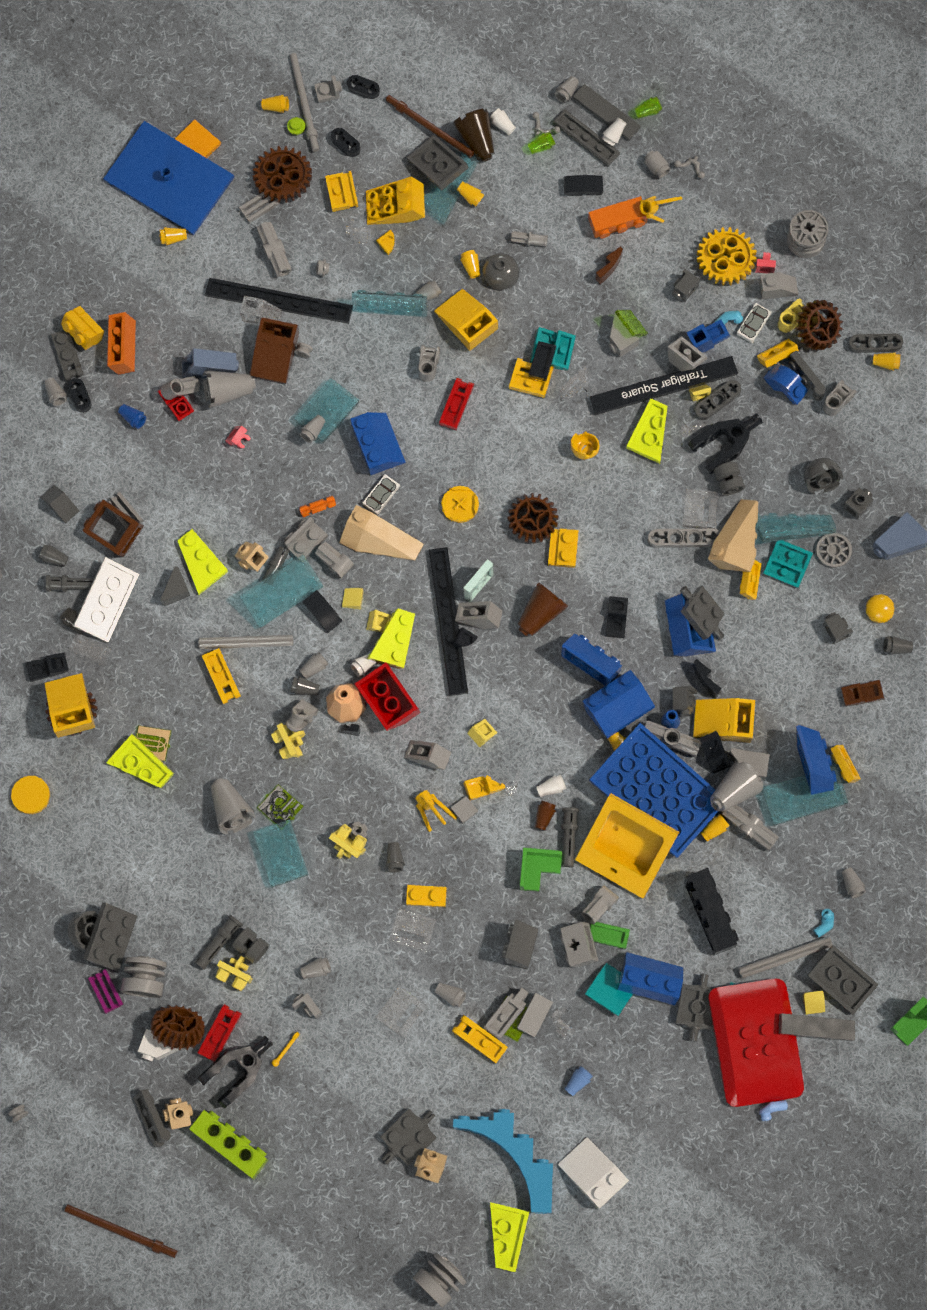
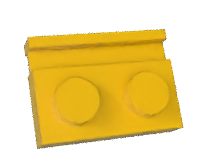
(341, 191)
(563, 548)

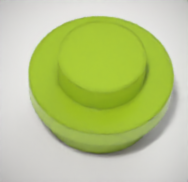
(296, 126)

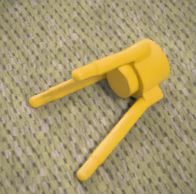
(650, 206)
(426, 801)

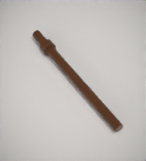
(403, 108)
(156, 1246)

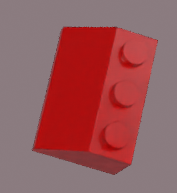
(387, 697)

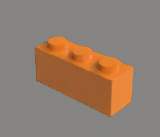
(617, 218)
(121, 343)

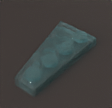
(442, 202)
(784, 528)

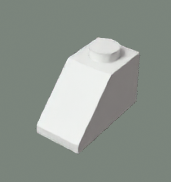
(151, 1049)

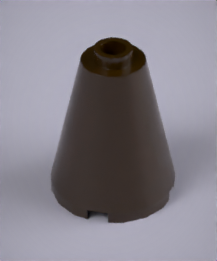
(477, 133)

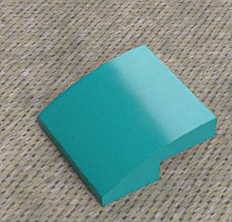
(564, 349)
(788, 563)
(605, 991)

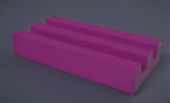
(113, 1006)

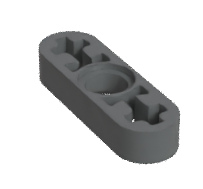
(889, 347)
(731, 396)

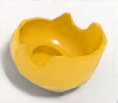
(591, 442)
(880, 608)

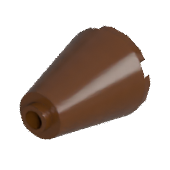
(540, 610)

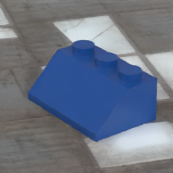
(377, 441)
(683, 636)
(591, 659)
(618, 704)
(814, 760)
(651, 978)

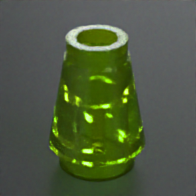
(649, 107)
(541, 143)

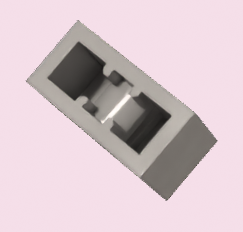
(585, 952)

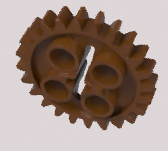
(289, 188)

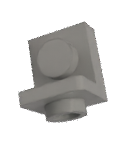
(328, 90)
(310, 1007)

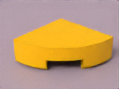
(386, 242)

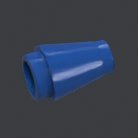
(132, 416)
(670, 723)

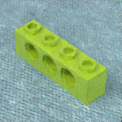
(201, 1129)

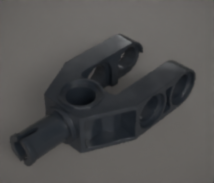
(726, 427)
(250, 1070)

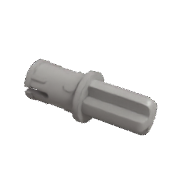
(529, 238)

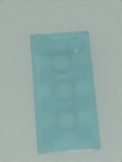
(389, 303)
(281, 591)
(793, 799)

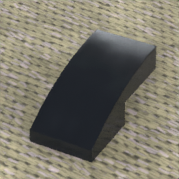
(583, 184)
(322, 611)
(616, 617)
(47, 667)
(703, 675)
(714, 752)

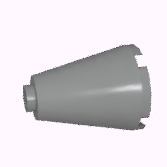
(226, 386)
(736, 787)
(230, 807)

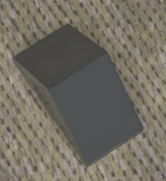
(60, 503)
(175, 588)

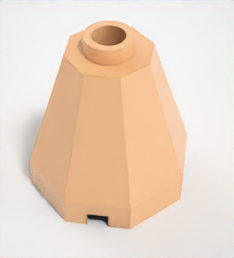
(345, 703)

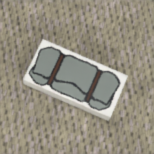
(754, 323)
(381, 494)

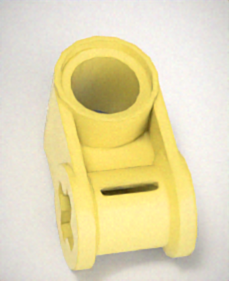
(791, 315)

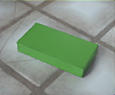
(610, 935)

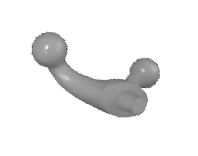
(538, 130)
(701, 175)

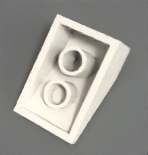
(593, 1173)

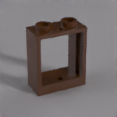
(128, 537)

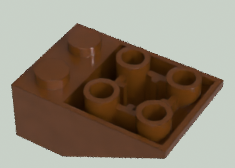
(274, 350)

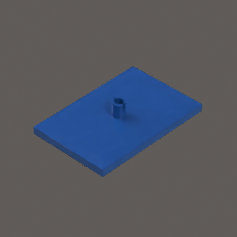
(169, 177)
(659, 784)

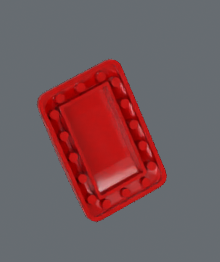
(752, 1056)

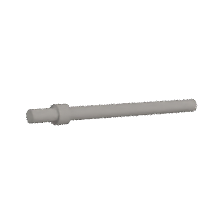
(311, 131)

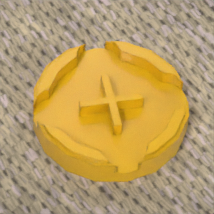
(460, 504)
(30, 795)

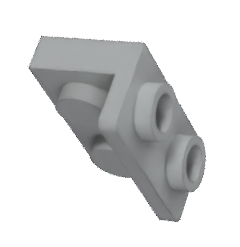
(305, 539)

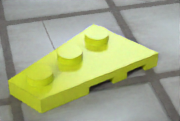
(649, 432)
(201, 561)
(395, 640)
(141, 762)
(508, 1235)

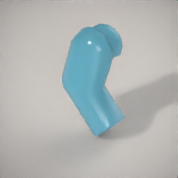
(731, 315)
(827, 923)

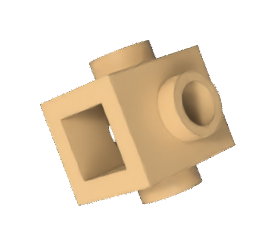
(251, 556)
(183, 1118)
(430, 1165)

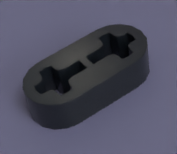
(362, 89)
(348, 139)
(83, 393)

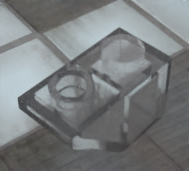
(254, 309)

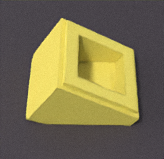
(700, 392)
(353, 598)
(377, 621)
(481, 732)
(814, 1002)

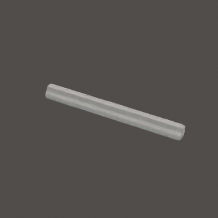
(245, 641)
(785, 957)

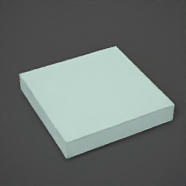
(478, 581)

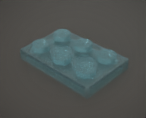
(331, 403)
(281, 853)

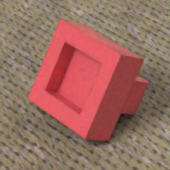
(765, 265)
(236, 435)

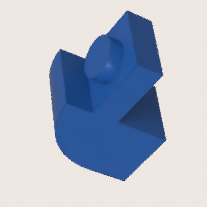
(706, 337)
(787, 381)

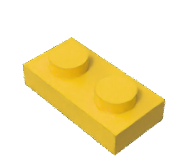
(777, 353)
(750, 581)
(842, 758)
(426, 896)

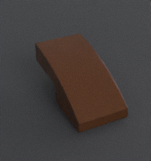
(612, 262)
(862, 693)

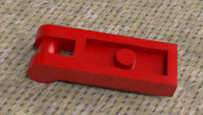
(456, 404)
(219, 1034)

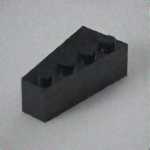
(710, 911)

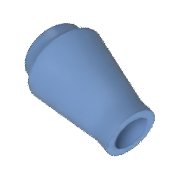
(579, 1079)

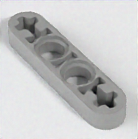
(684, 535)

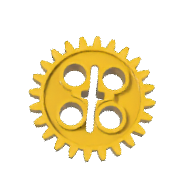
(719, 242)

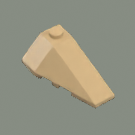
(374, 535)
(735, 544)

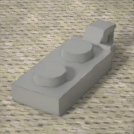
(506, 1014)

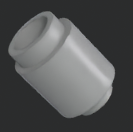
(657, 164)

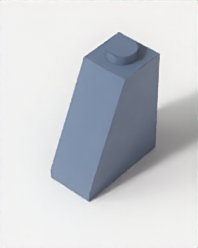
(203, 360)
(901, 538)

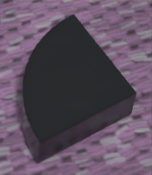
(464, 638)
(353, 729)

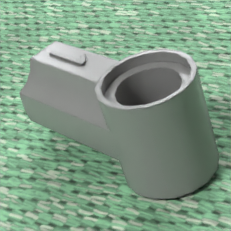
(180, 387)
(337, 562)
(601, 903)

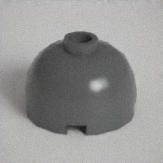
(500, 271)
(825, 472)
(81, 928)

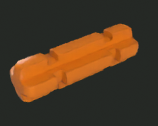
(317, 506)

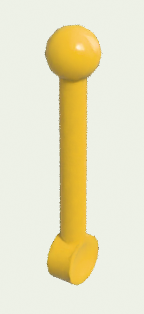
(275, 1062)

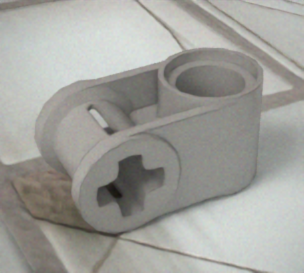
(428, 360)
(840, 397)
(301, 716)

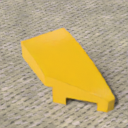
(481, 787)

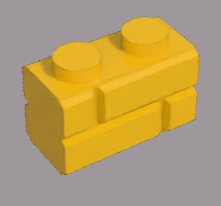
(82, 328)

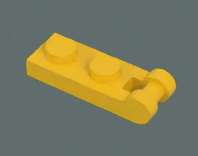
(220, 675)
(480, 1039)

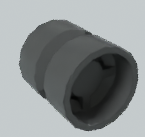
(728, 477)
(256, 949)

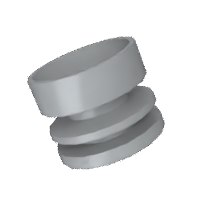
(807, 233)
(144, 976)
(439, 1279)

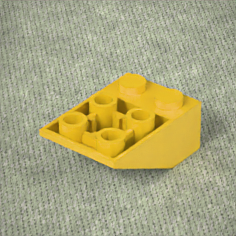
(396, 202)
(467, 319)
(69, 705)
(729, 717)

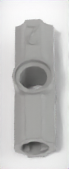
(274, 249)
(684, 742)
(751, 826)

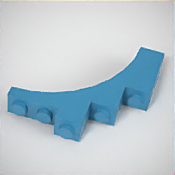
(500, 1131)

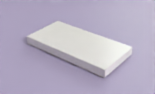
(106, 600)

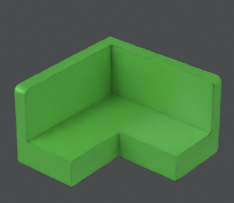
(537, 862)
(912, 1023)

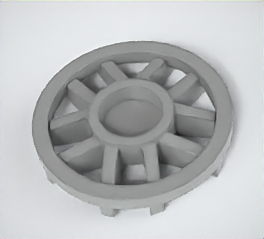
(834, 550)

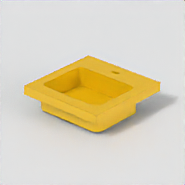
(628, 843)

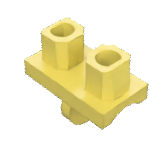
(291, 739)
(346, 845)
(241, 978)

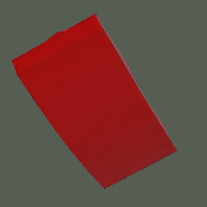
(179, 406)

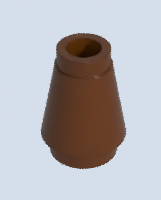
(544, 814)

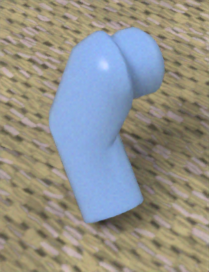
(775, 1106)

